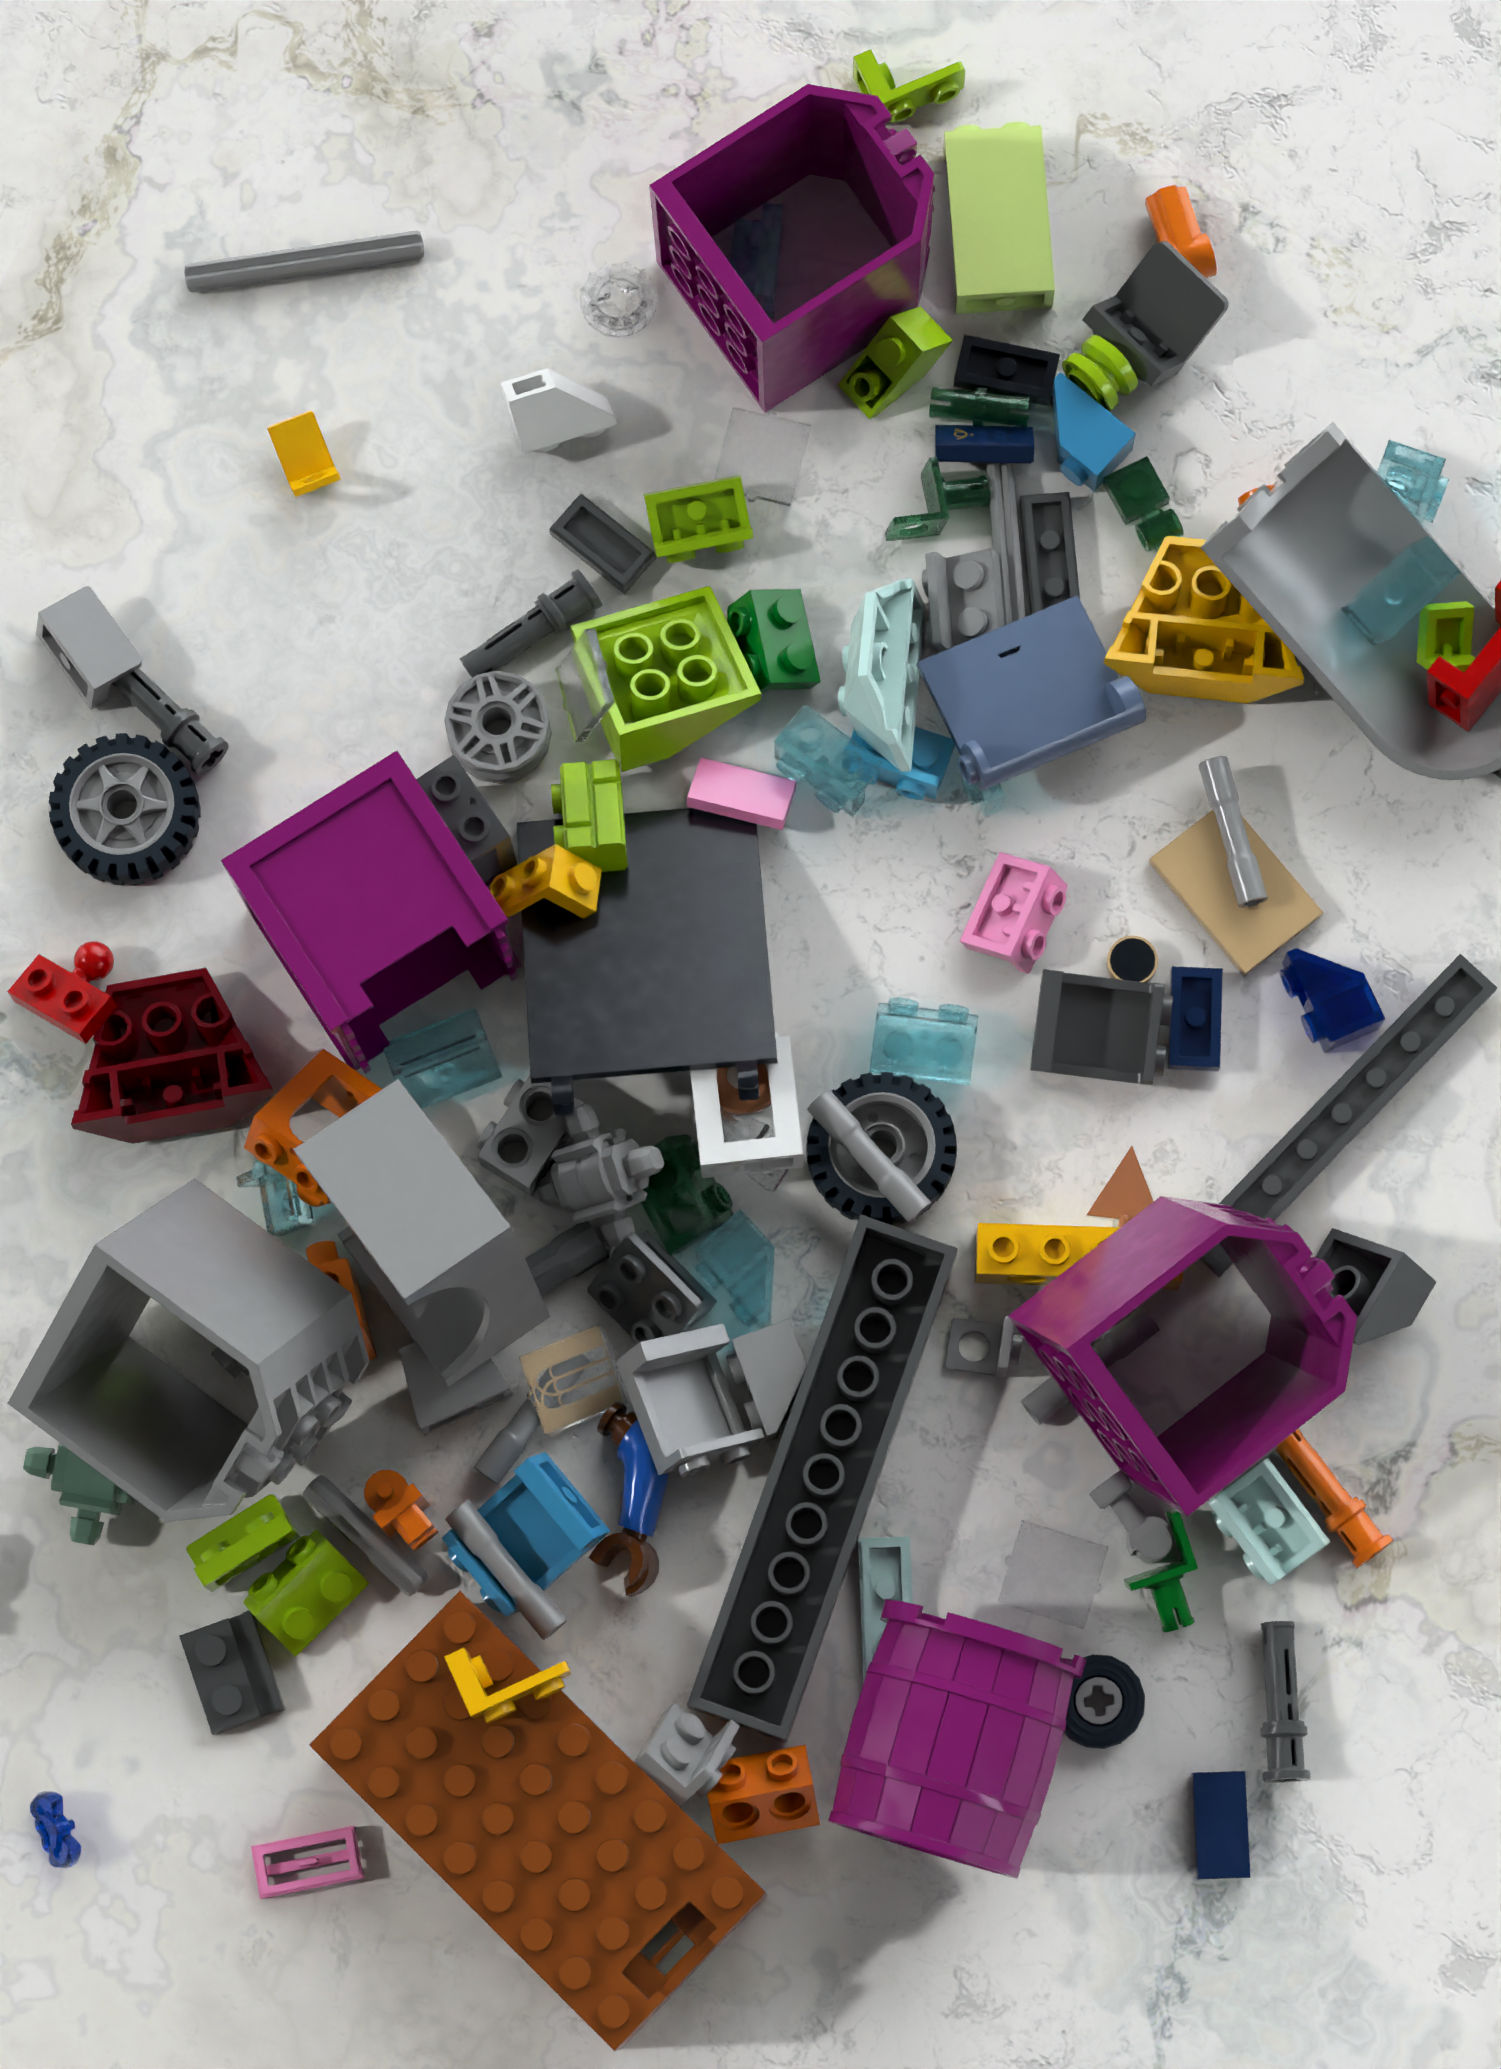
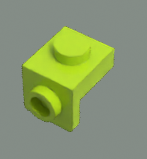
(1446, 633)

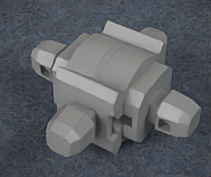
(599, 1175)

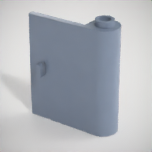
(1031, 704)

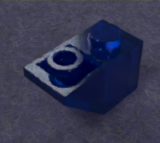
(1334, 998)

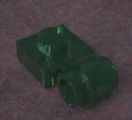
(1140, 494)

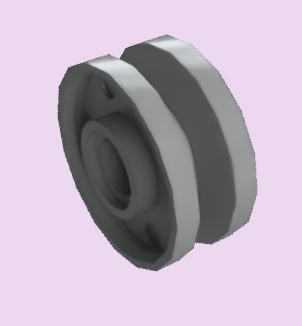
(493, 698)

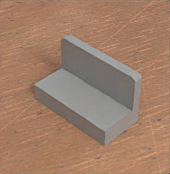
(87, 644)

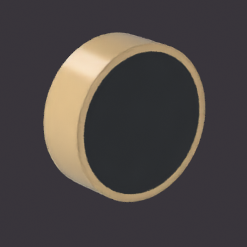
(1132, 959)

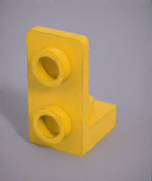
(472, 1678)

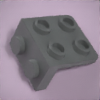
(1159, 314)

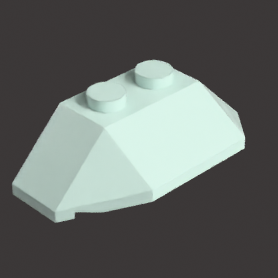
(883, 670)

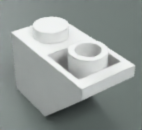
(554, 410)

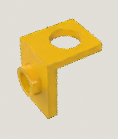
(303, 453)

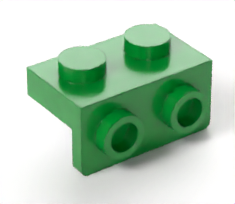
(775, 638)

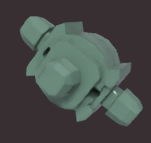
(80, 1488)

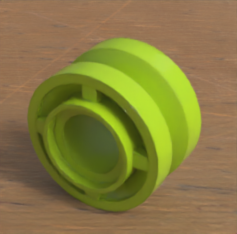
(1101, 371)

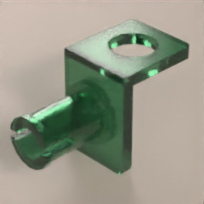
(939, 498)

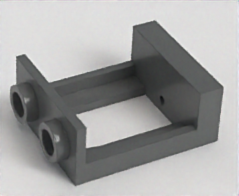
(469, 819)

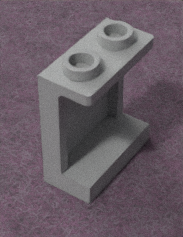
(686, 1401)

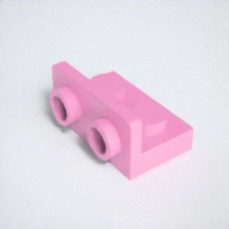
(1015, 911)

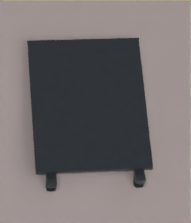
(662, 969)

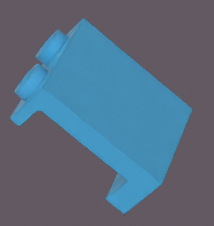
(539, 1524)

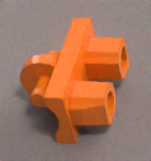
(399, 1508)

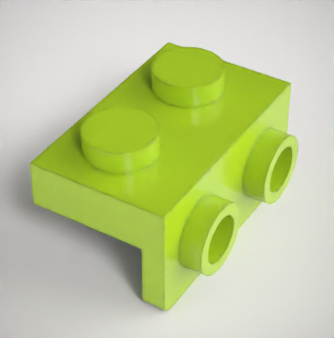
(698, 518)
(304, 1591)

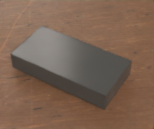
(602, 543)

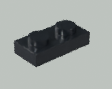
(1006, 369)

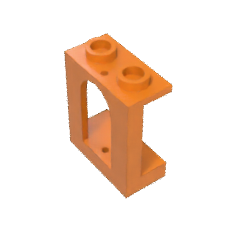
(327, 1083)

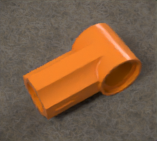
(1177, 224)

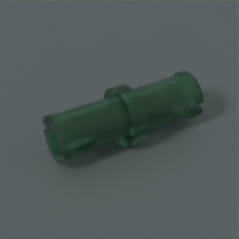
(980, 406)

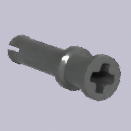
(548, 616)
(178, 726)
(1283, 1728)

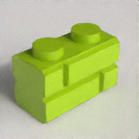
(592, 813)

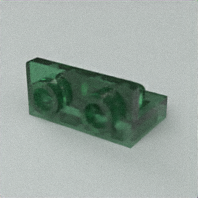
(680, 1200)

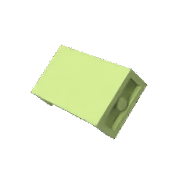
(999, 218)

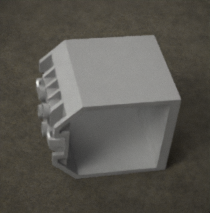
(146, 1420)

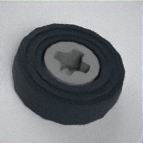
(1120, 1718)

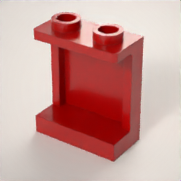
(1468, 694)

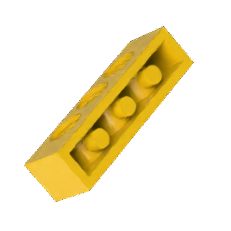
(1035, 1252)

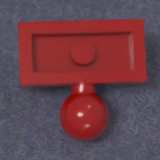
(67, 996)

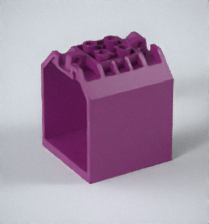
(803, 135)
(1251, 1412)

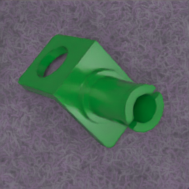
(1165, 1580)

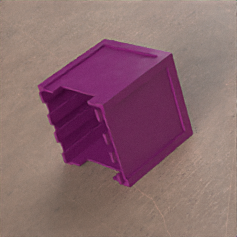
(371, 905)

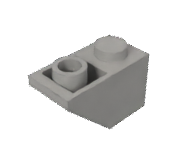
(773, 1372)

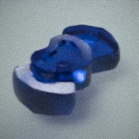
(55, 1829)

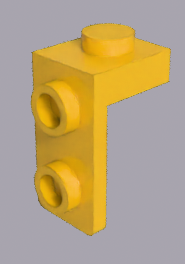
(549, 875)

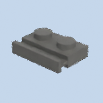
(232, 1672)

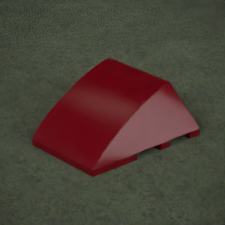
(168, 1063)

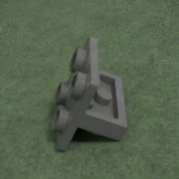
(649, 1290)

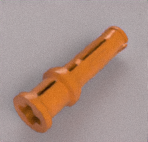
(1342, 1513)

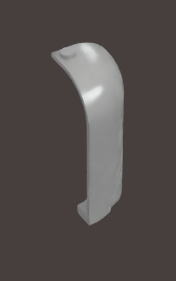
(1308, 553)

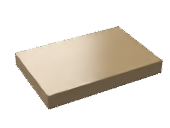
(1199, 876)

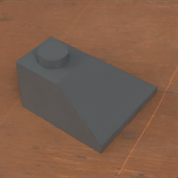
(1376, 1282)

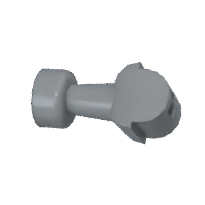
(1146, 1535)

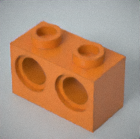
(763, 1795)

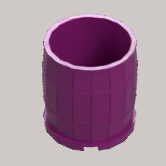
(954, 1738)

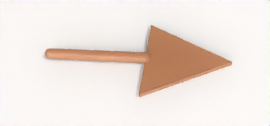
(1124, 1193)

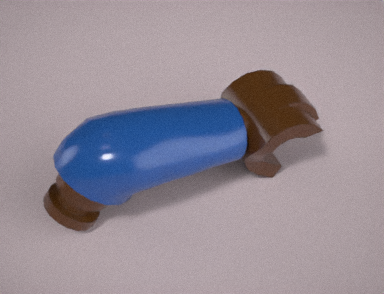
(640, 1501)

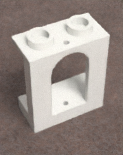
(752, 1155)

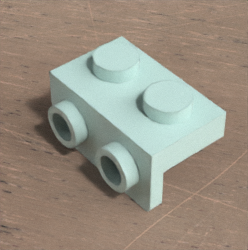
(1267, 1523)

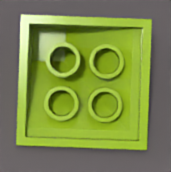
(670, 675)

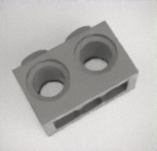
(515, 1125)

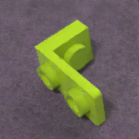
(904, 100)

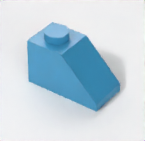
(1086, 435)

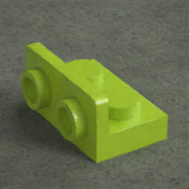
(241, 1542)

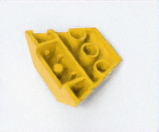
(1199, 634)

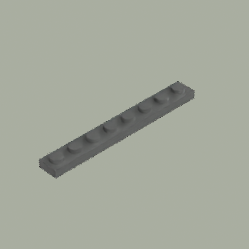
(1357, 1097)

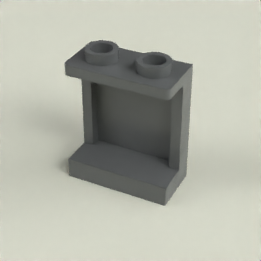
(1100, 1027)

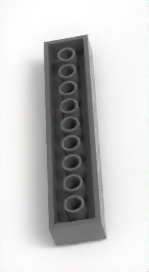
(822, 1479)

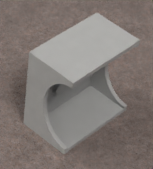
(425, 1232)

